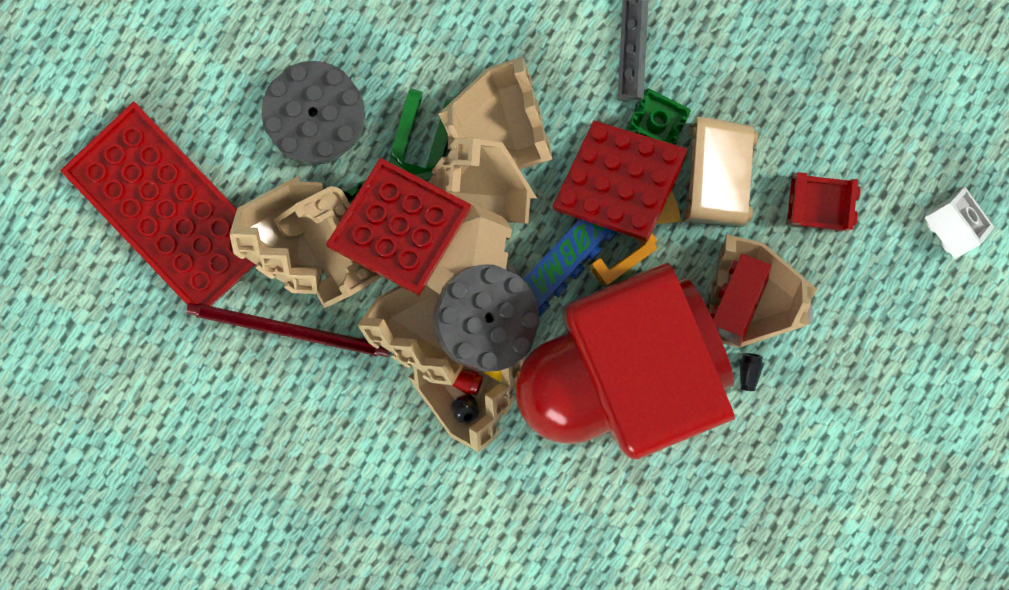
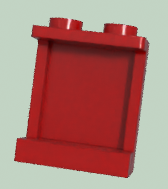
(823, 202)

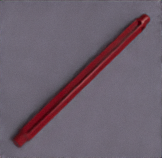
(284, 329)

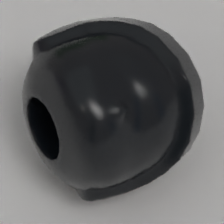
(465, 409)

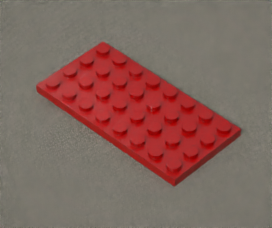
(161, 206)

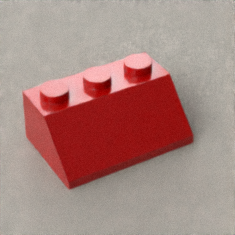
(740, 298)

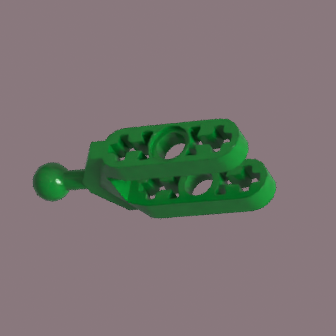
(404, 135)

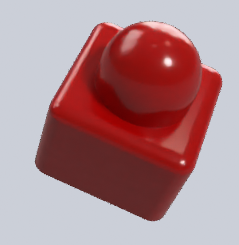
(633, 366)

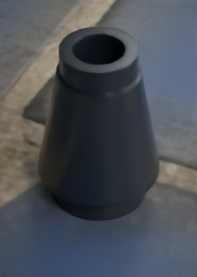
(750, 370)

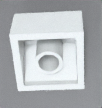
(959, 223)

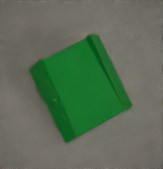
(658, 117)

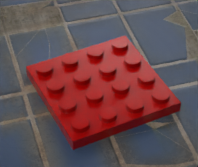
(620, 180)
(399, 226)

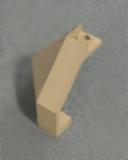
(501, 109)
(485, 177)
(477, 243)
(275, 255)
(784, 300)
(406, 328)
(493, 401)

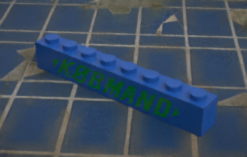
(566, 261)

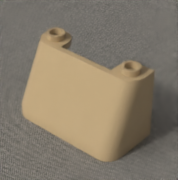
(720, 172)
(316, 220)

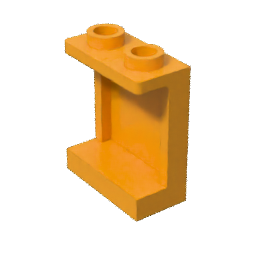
(606, 276)

